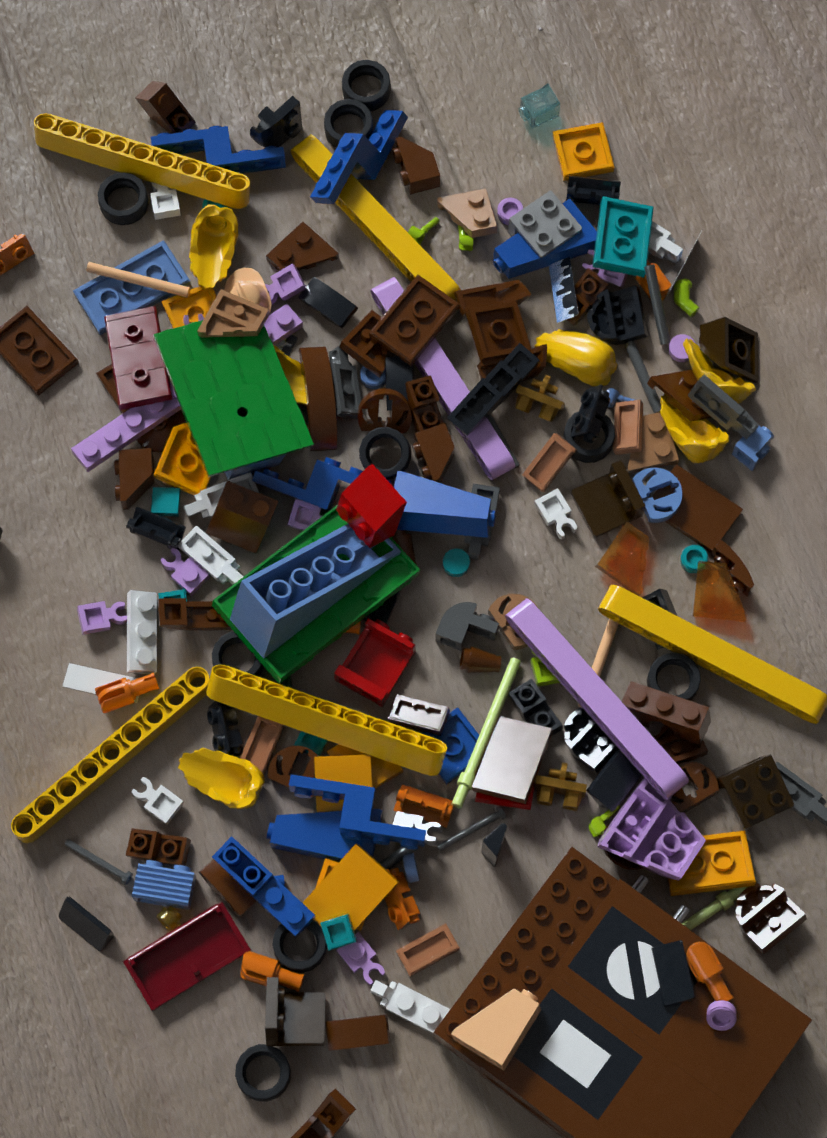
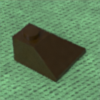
(731, 347)

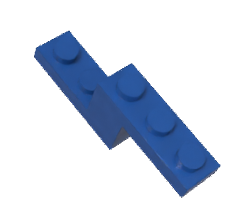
(218, 152)
(359, 156)
(321, 486)
(357, 811)

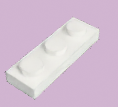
(141, 632)

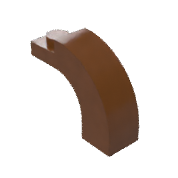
(328, 1118)

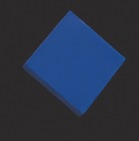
(460, 741)

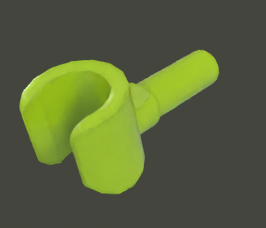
(419, 234)
(465, 241)
(597, 824)

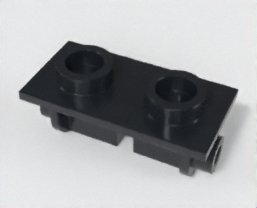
(591, 189)
(594, 402)
(156, 528)
(224, 739)

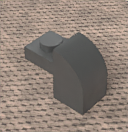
(462, 619)

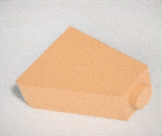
(499, 1027)

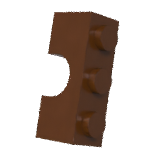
(683, 716)

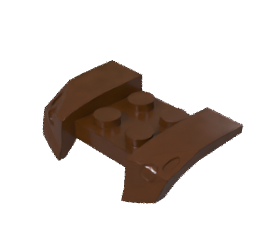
(498, 323)

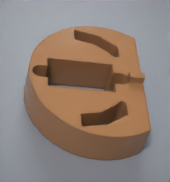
(507, 631)

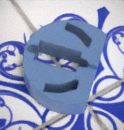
(659, 480)

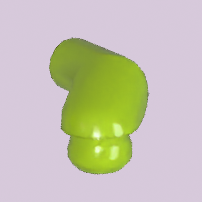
(682, 296)

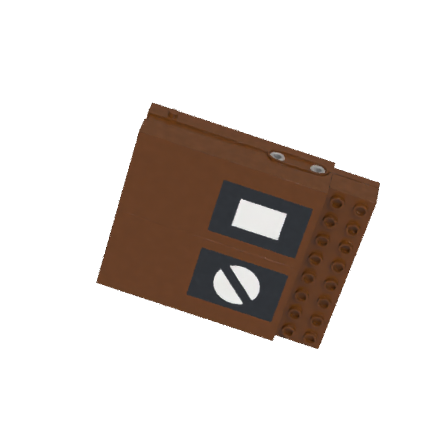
(604, 1044)

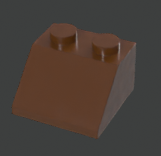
(241, 517)

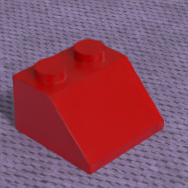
(371, 507)

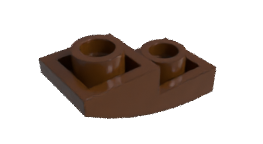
(586, 291)
(423, 403)
(741, 577)
(158, 847)
(227, 887)
(357, 1032)

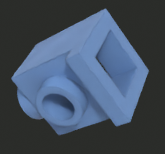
(754, 448)

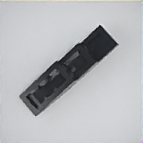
(493, 389)

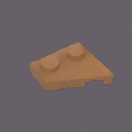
(233, 317)
(657, 446)

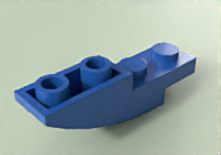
(263, 887)

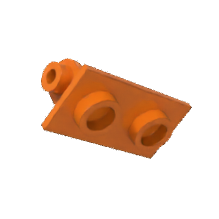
(14, 252)
(424, 804)
(401, 909)

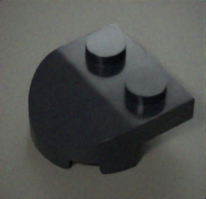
(278, 126)
(618, 316)
(588, 741)

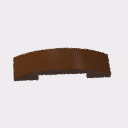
(319, 398)
(192, 615)

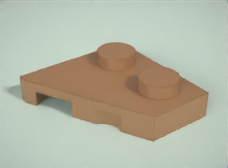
(470, 211)

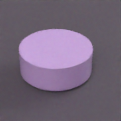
(508, 208)
(676, 348)
(721, 1015)

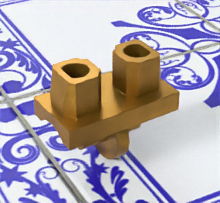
(550, 405)
(548, 786)

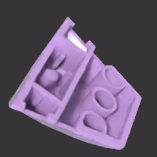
(653, 834)

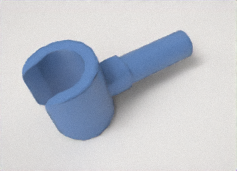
(615, 396)

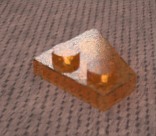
(626, 558)
(716, 593)

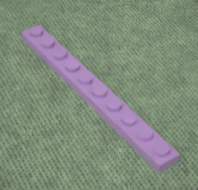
(142, 419)

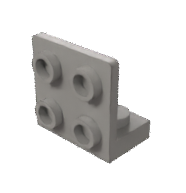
(544, 224)

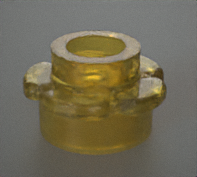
(169, 918)

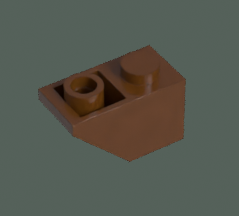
(165, 108)
(418, 166)
(435, 450)
(136, 475)

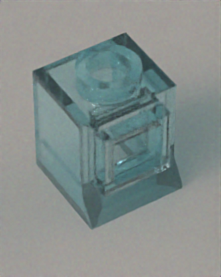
(539, 106)

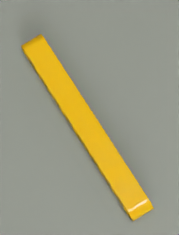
(142, 160)
(375, 220)
(714, 654)
(326, 720)
(107, 767)

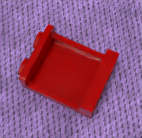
(376, 662)

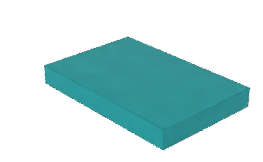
(623, 236)

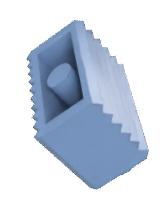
(164, 885)

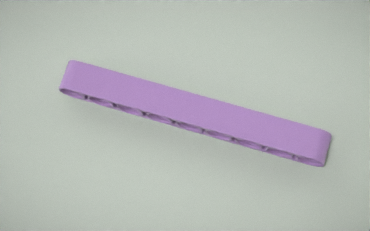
(483, 440)
(597, 699)

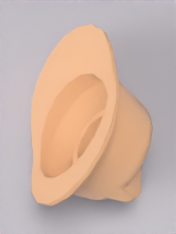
(249, 285)

